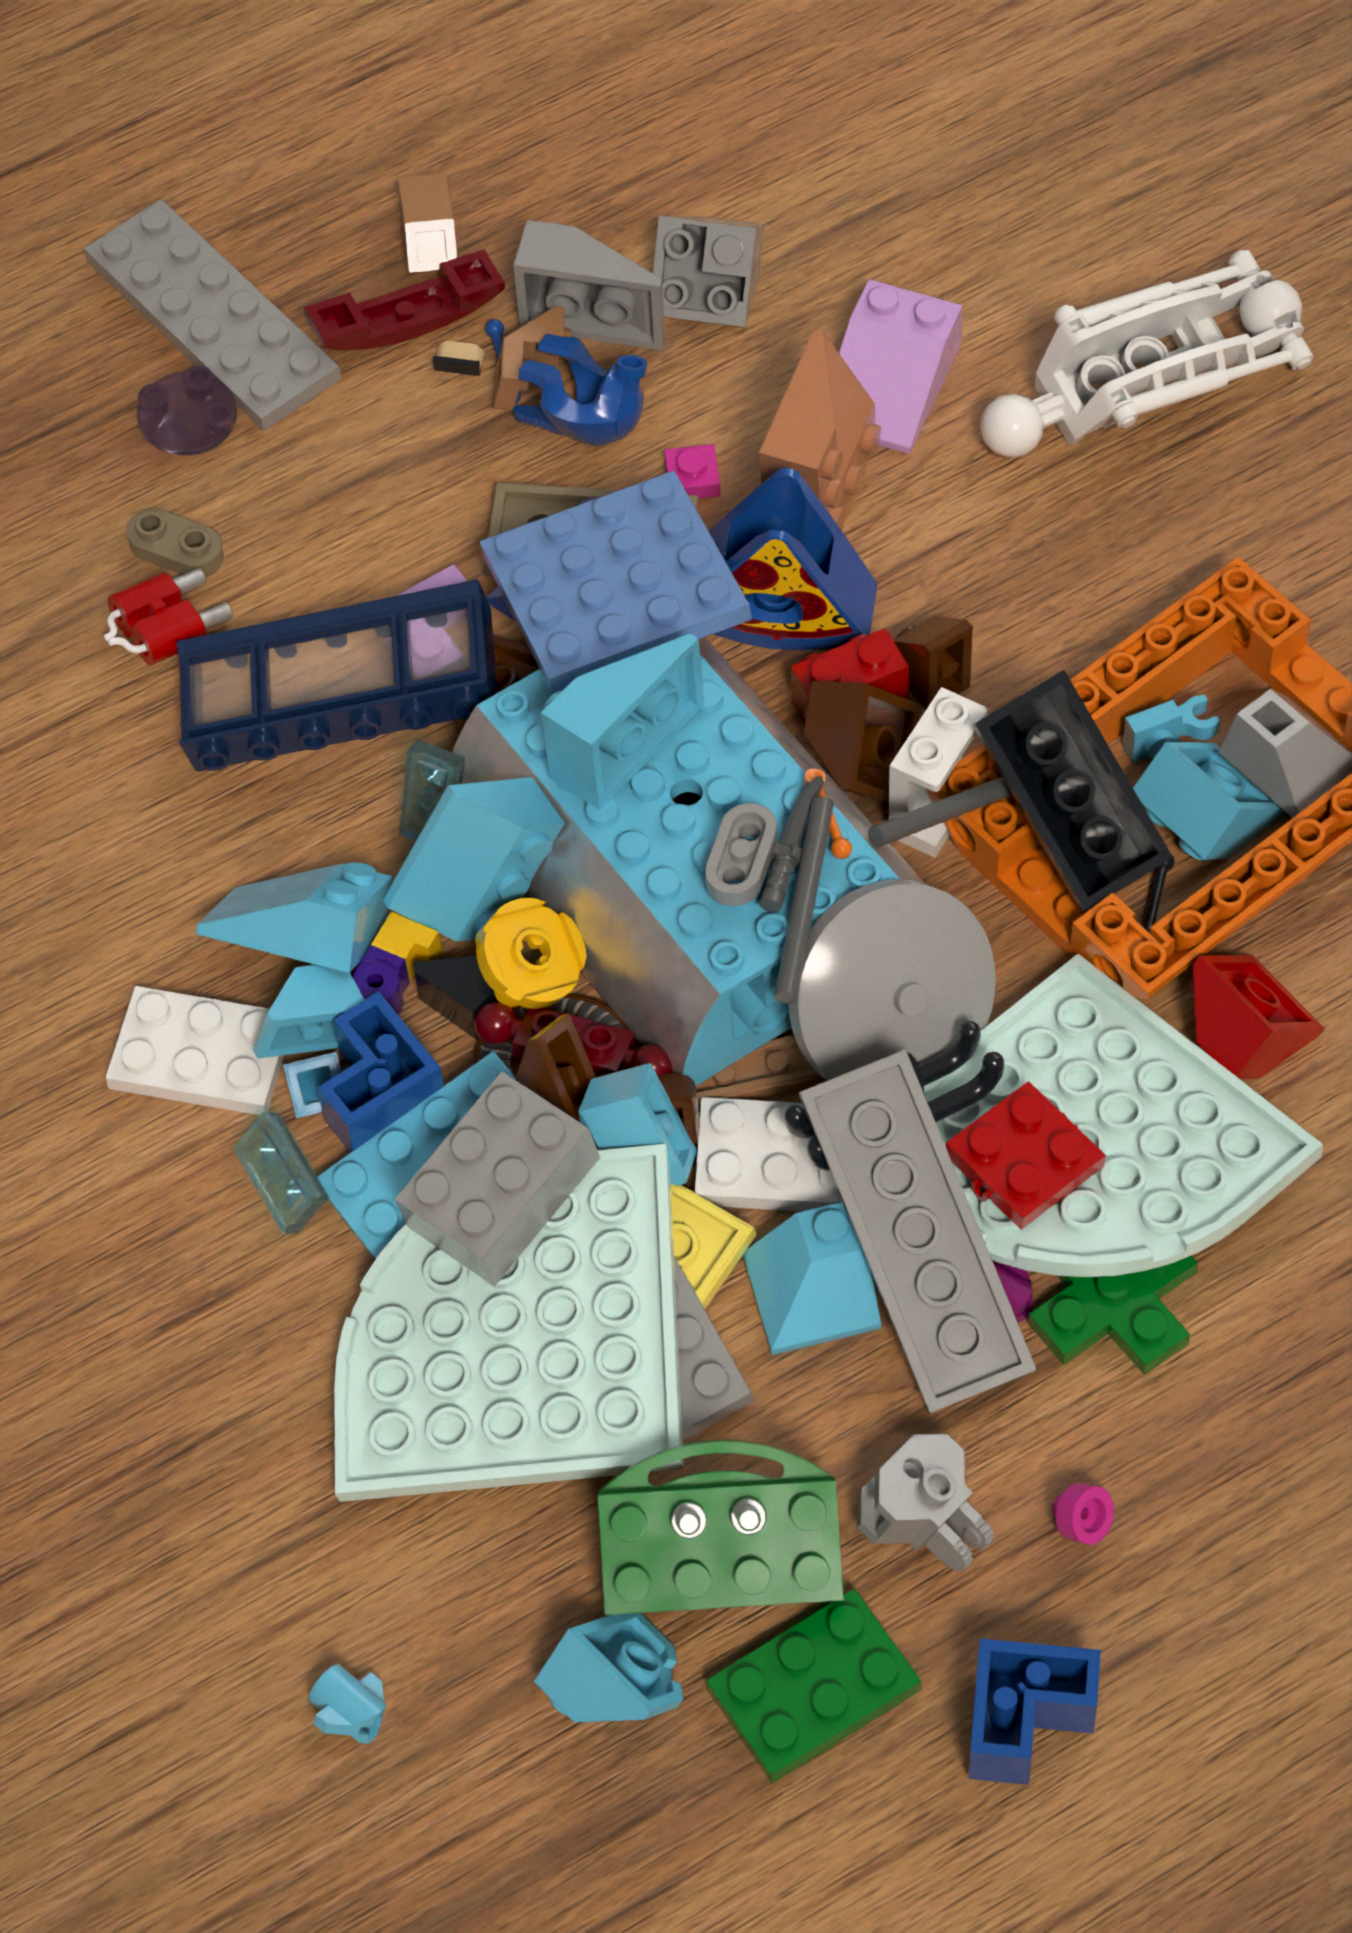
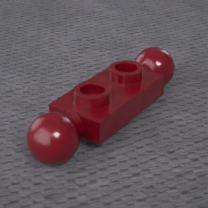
(607, 1046)

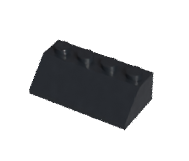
(1072, 790)

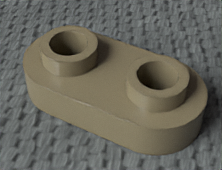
(171, 542)

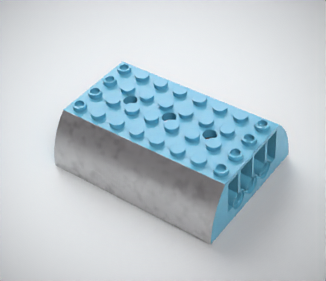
(635, 870)

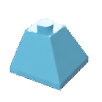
(812, 1281)

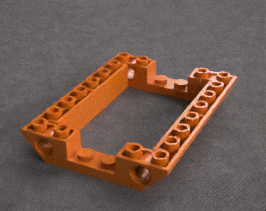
(1221, 616)

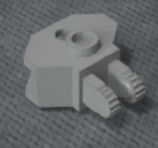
(923, 1501)

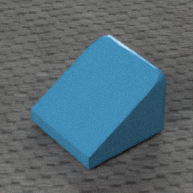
(305, 1077)

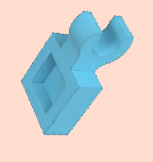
(1164, 723)

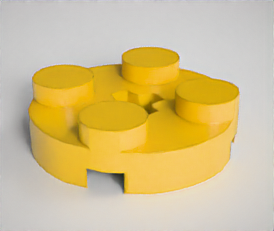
(513, 977)

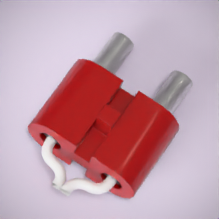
(158, 616)

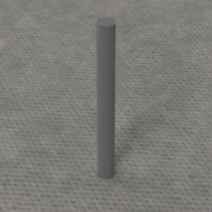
(938, 812)
(804, 900)

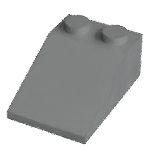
(601, 289)

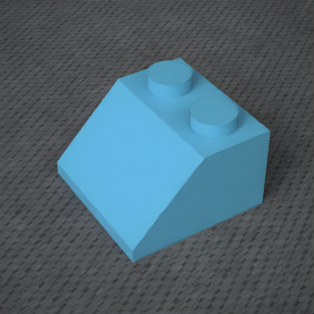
(1204, 800)

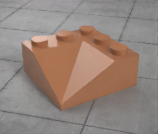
(823, 427)

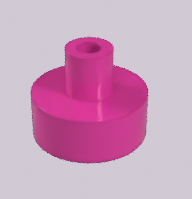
(1083, 1513)

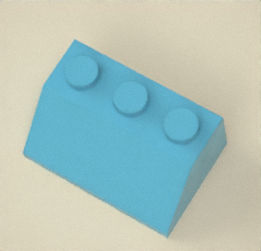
(475, 855)

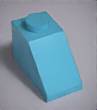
(305, 1012)
(635, 1111)

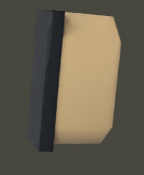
(459, 358)

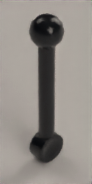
(1156, 893)

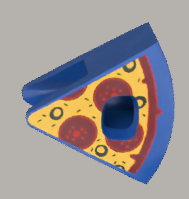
(794, 569)

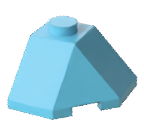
(612, 1671)

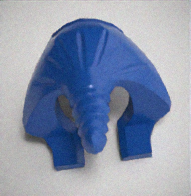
(606, 401)

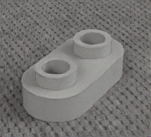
(738, 858)

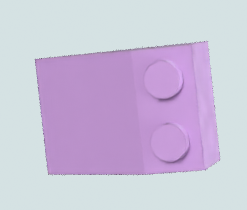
(901, 354)

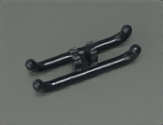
(926, 1072)

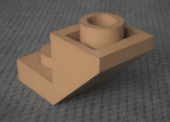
(427, 221)
(523, 346)

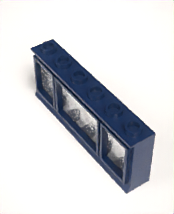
(336, 676)

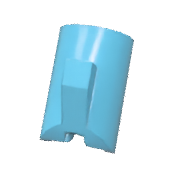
(348, 1704)

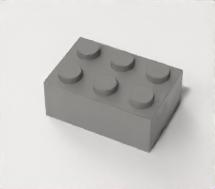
(497, 1178)

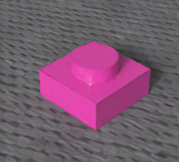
(695, 469)

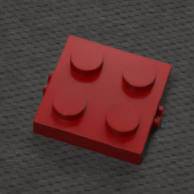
(1024, 1155)

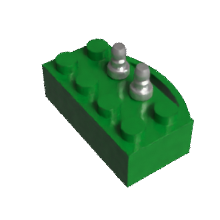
(719, 1534)

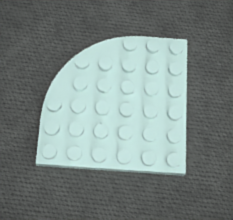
(1179, 1131)
(523, 1380)

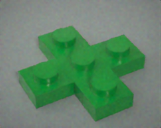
(1119, 1306)

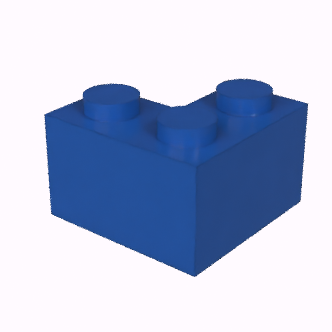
(385, 1076)
(1023, 1690)

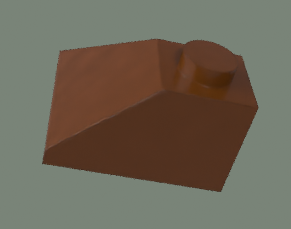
(858, 733)

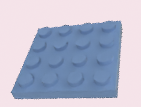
(614, 579)

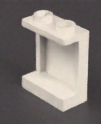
(929, 759)

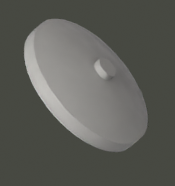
(890, 975)

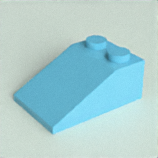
(620, 717)
(306, 916)

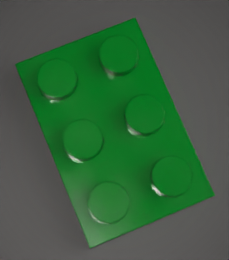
(813, 1685)

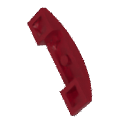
(408, 312)

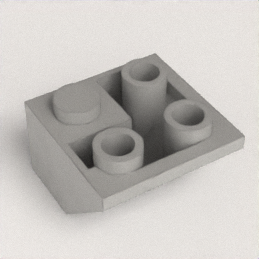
(708, 268)
(1285, 752)

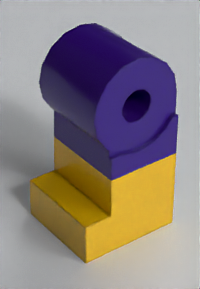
(391, 958)

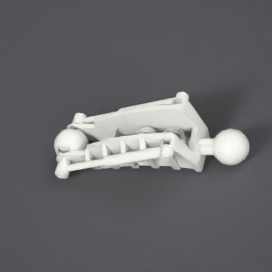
(1113, 335)

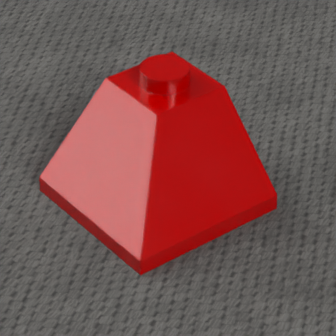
(1247, 1015)

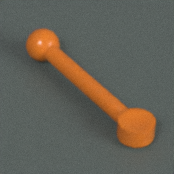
(841, 847)

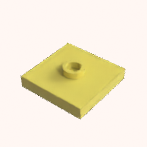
(706, 1241)

